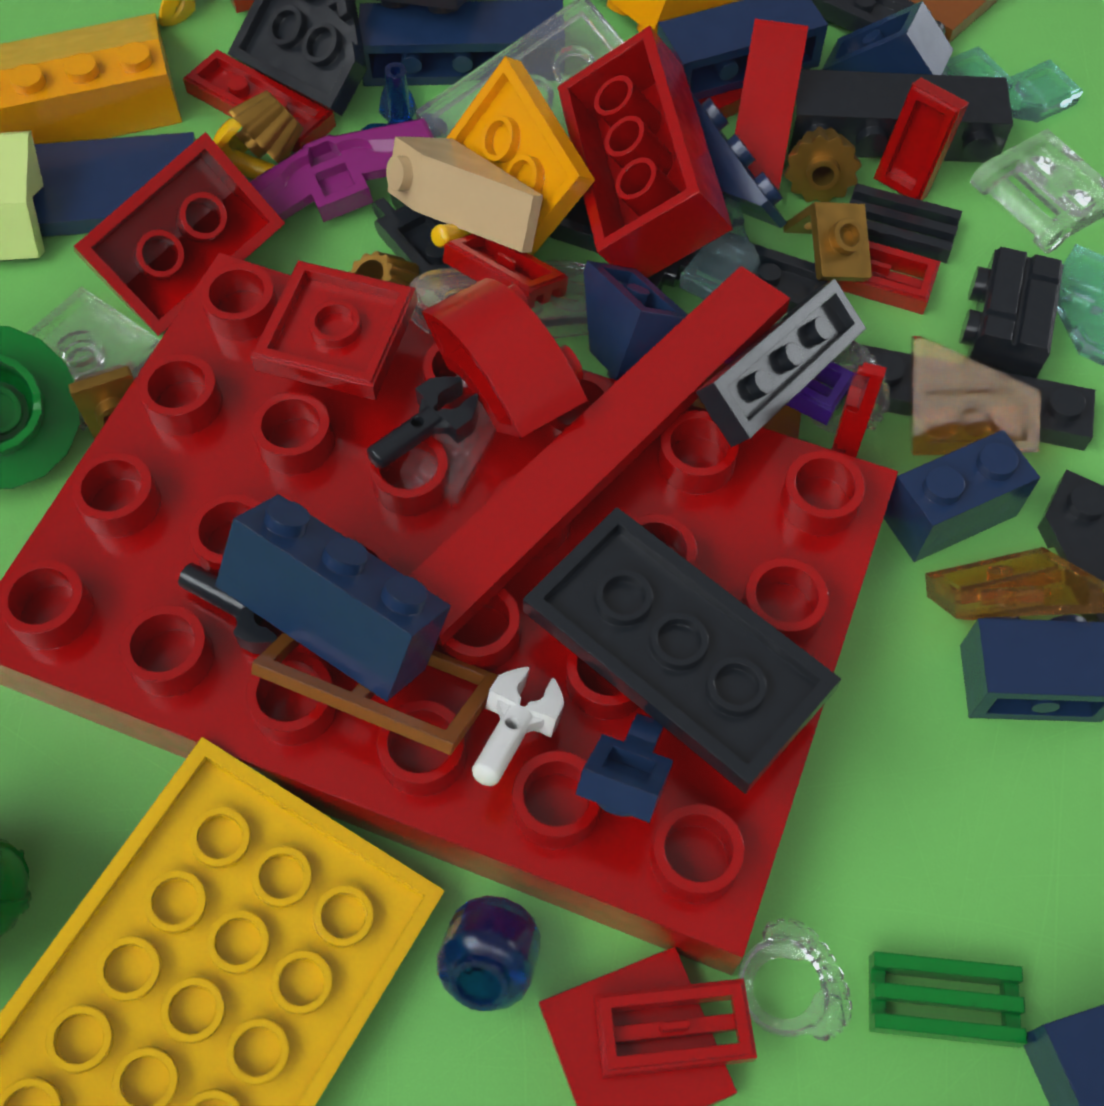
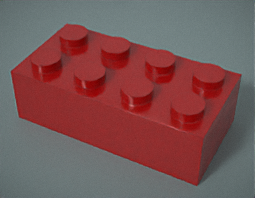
(647, 154)

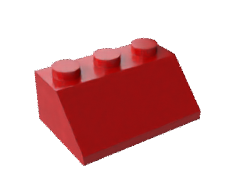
(174, 228)

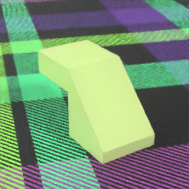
(18, 184)

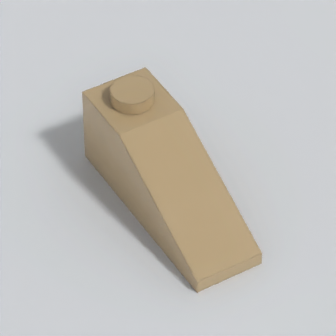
(463, 190)

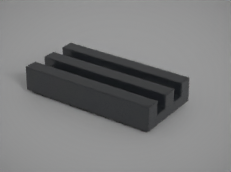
(907, 215)

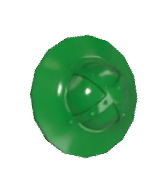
(35, 409)

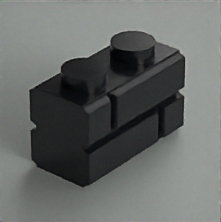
(1013, 311)

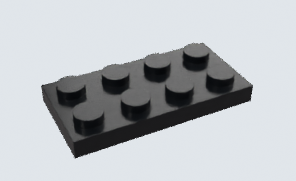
(681, 648)

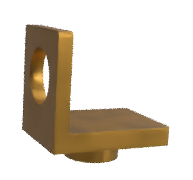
(838, 239)
(100, 395)

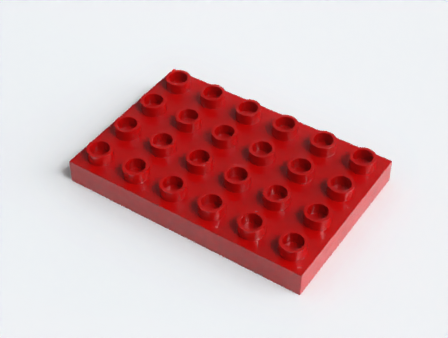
(203, 437)

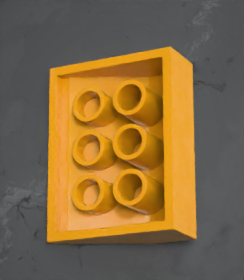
(88, 82)

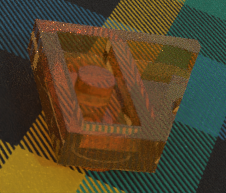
(966, 401)
(1016, 585)

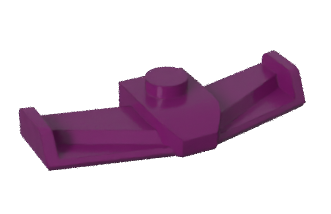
(334, 170)

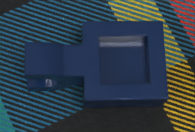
(628, 774)

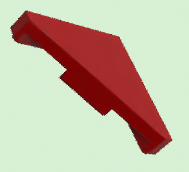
(858, 408)

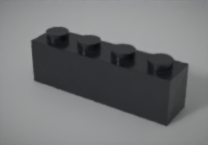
(869, 104)

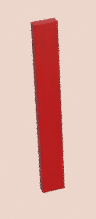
(596, 448)

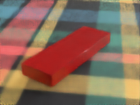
(228, 82)
(770, 94)

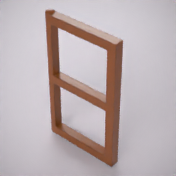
(359, 701)

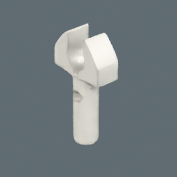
(515, 722)

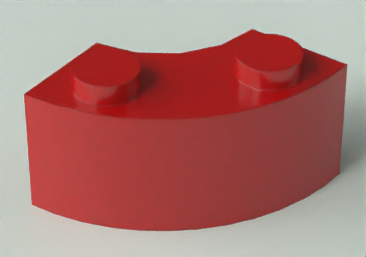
(506, 356)

